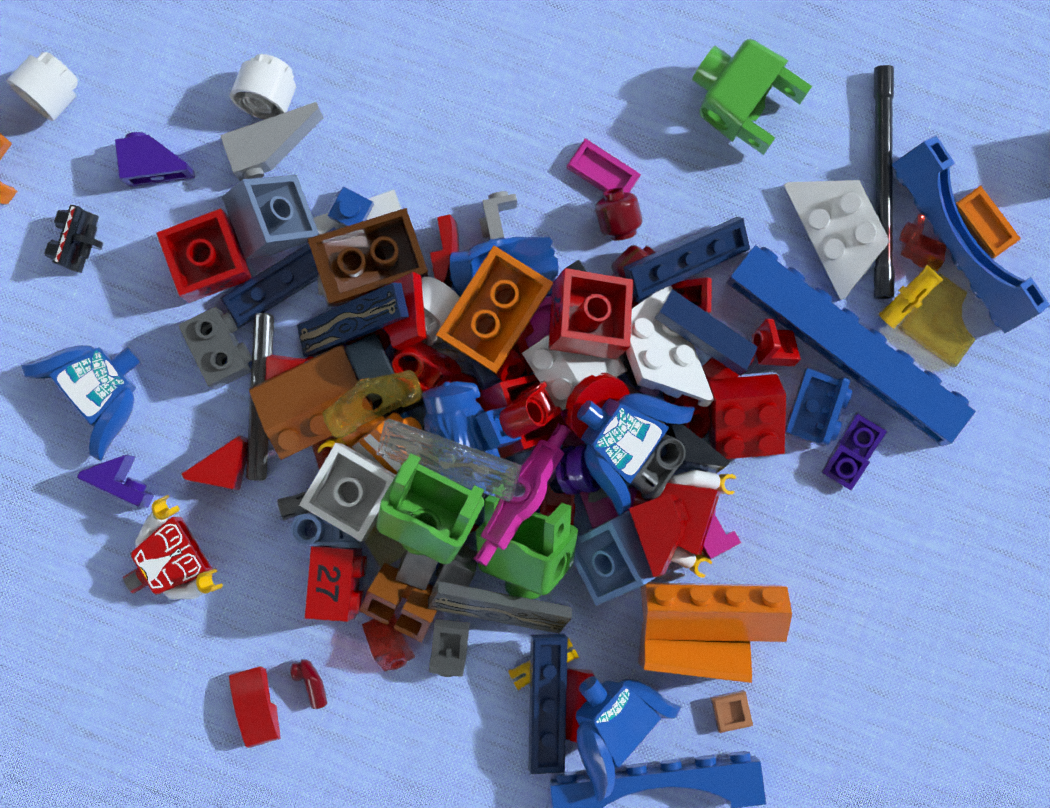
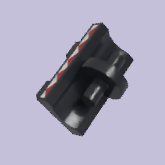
(75, 239)

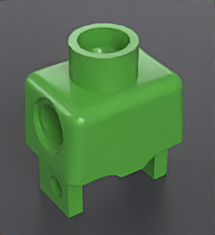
(740, 87)
(428, 511)
(536, 554)

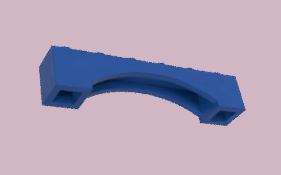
(1006, 296)
(734, 779)

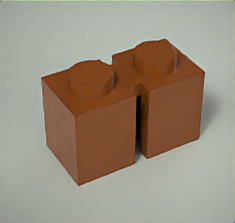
(385, 596)

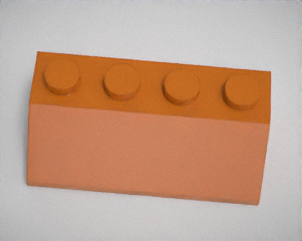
(716, 612)

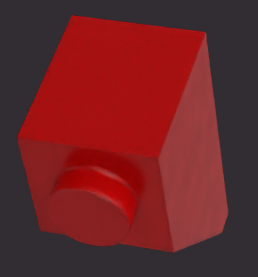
(660, 530)

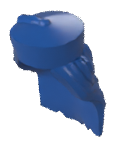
(531, 251)
(453, 414)

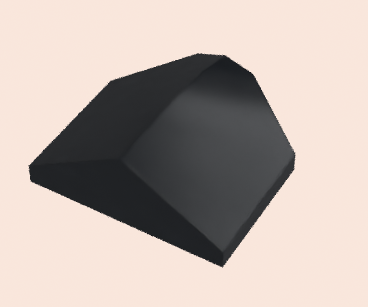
(698, 453)

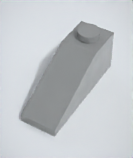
(265, 143)

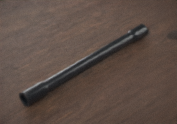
(883, 94)

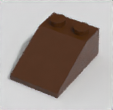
(367, 256)

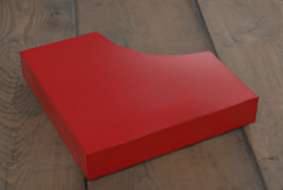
(411, 329)

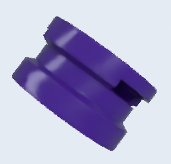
(575, 472)

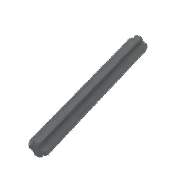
(257, 439)

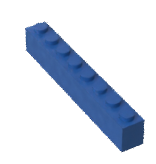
(851, 346)

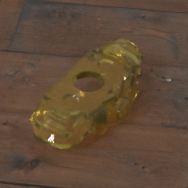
(348, 413)

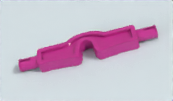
(534, 479)

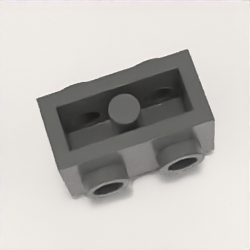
(215, 347)

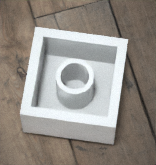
(348, 491)

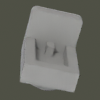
(491, 223)

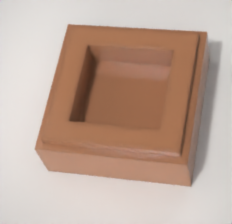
(731, 711)

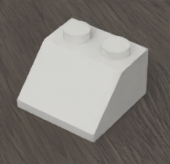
(566, 370)

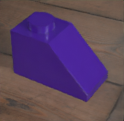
(148, 162)

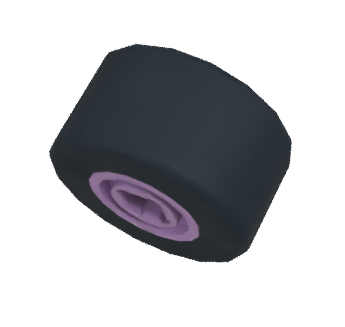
(369, 360)

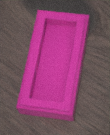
(602, 168)

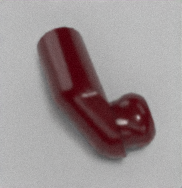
(313, 682)

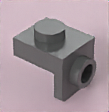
(449, 648)

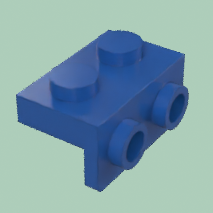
(818, 407)

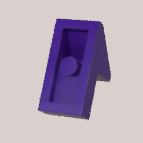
(111, 476)

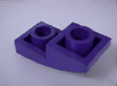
(853, 451)

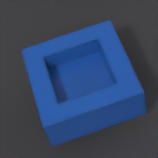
(350, 208)
(492, 430)

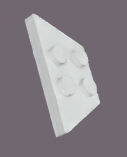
(840, 227)
(663, 357)

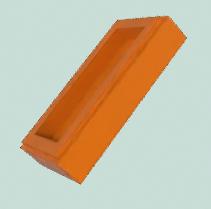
(986, 222)

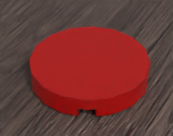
(595, 389)

